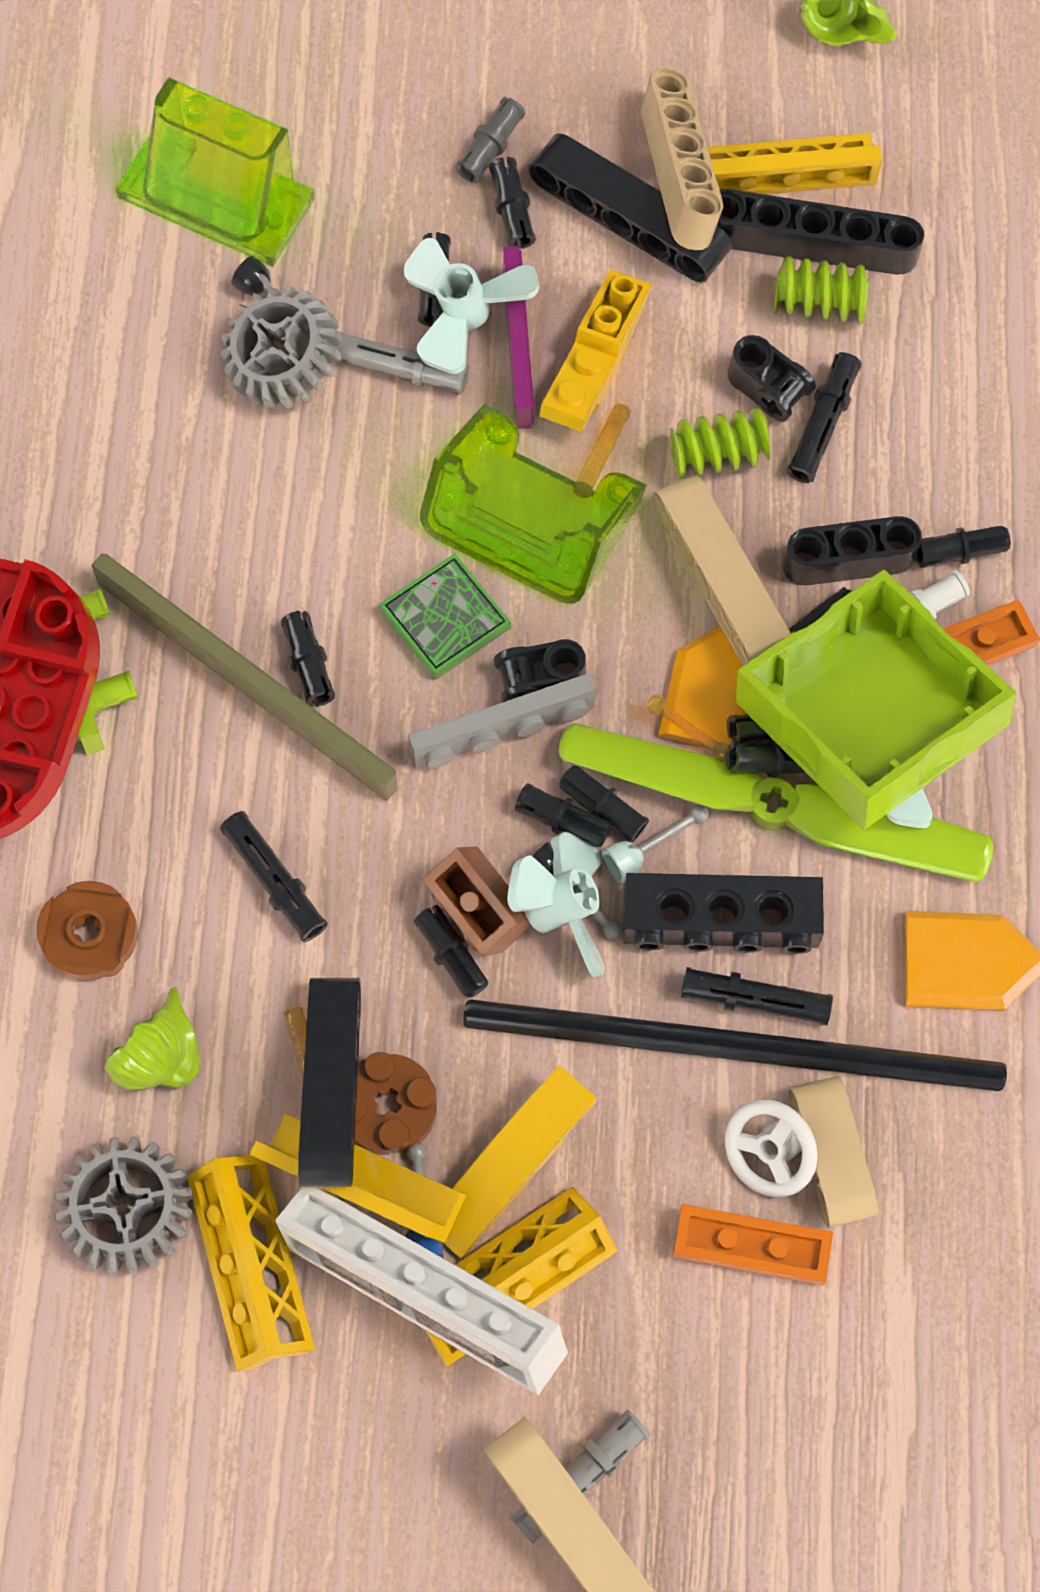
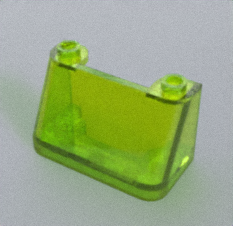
(522, 513)

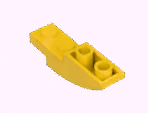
(596, 351)

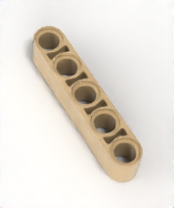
(681, 159)
(720, 568)
(562, 1512)

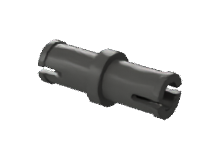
(490, 140)

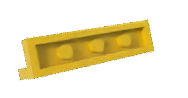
(797, 164)
(377, 1185)
(239, 1260)
(552, 1262)

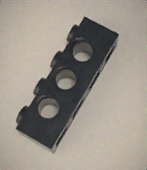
(744, 895)

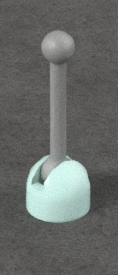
(629, 858)

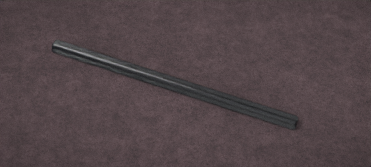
(735, 1045)

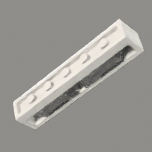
(423, 1288)

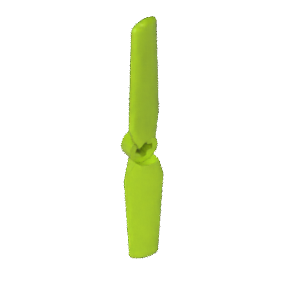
(808, 809)

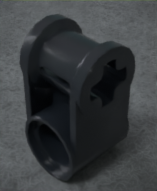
(772, 380)
(537, 666)

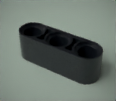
(867, 536)

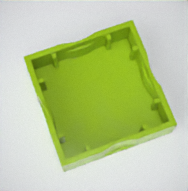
(874, 699)

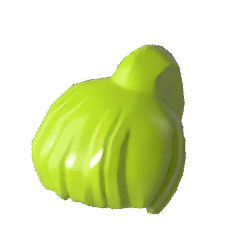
(847, 21)
(158, 1051)

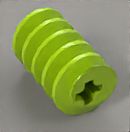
(822, 289)
(719, 441)

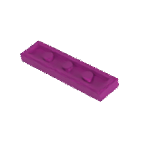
(519, 348)

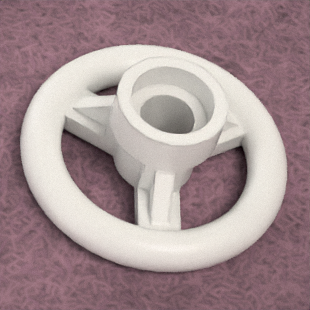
(788, 1133)

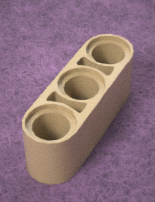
(841, 1172)

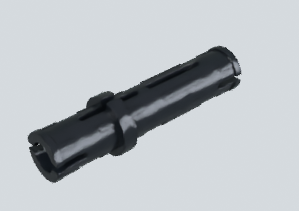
(831, 400)
(304, 919)
(814, 1006)

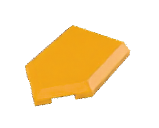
(703, 689)
(966, 961)

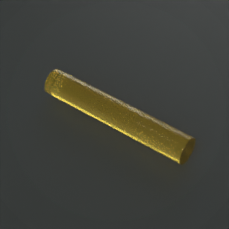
(601, 450)

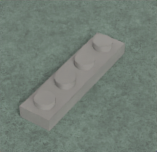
(488, 726)

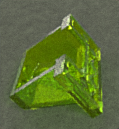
(218, 173)

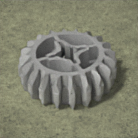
(294, 323)
(101, 1207)

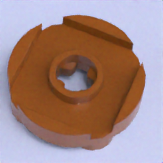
(70, 909)
(415, 1096)

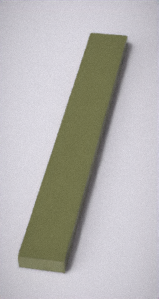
(246, 676)

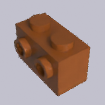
(476, 900)

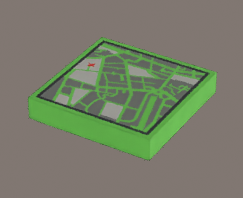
(445, 616)

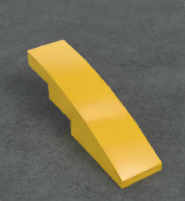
(516, 1156)

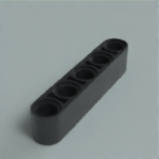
(621, 205)
(835, 228)
(330, 1083)

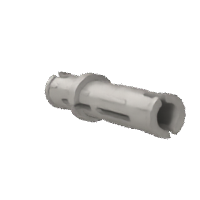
(398, 363)
(595, 1462)

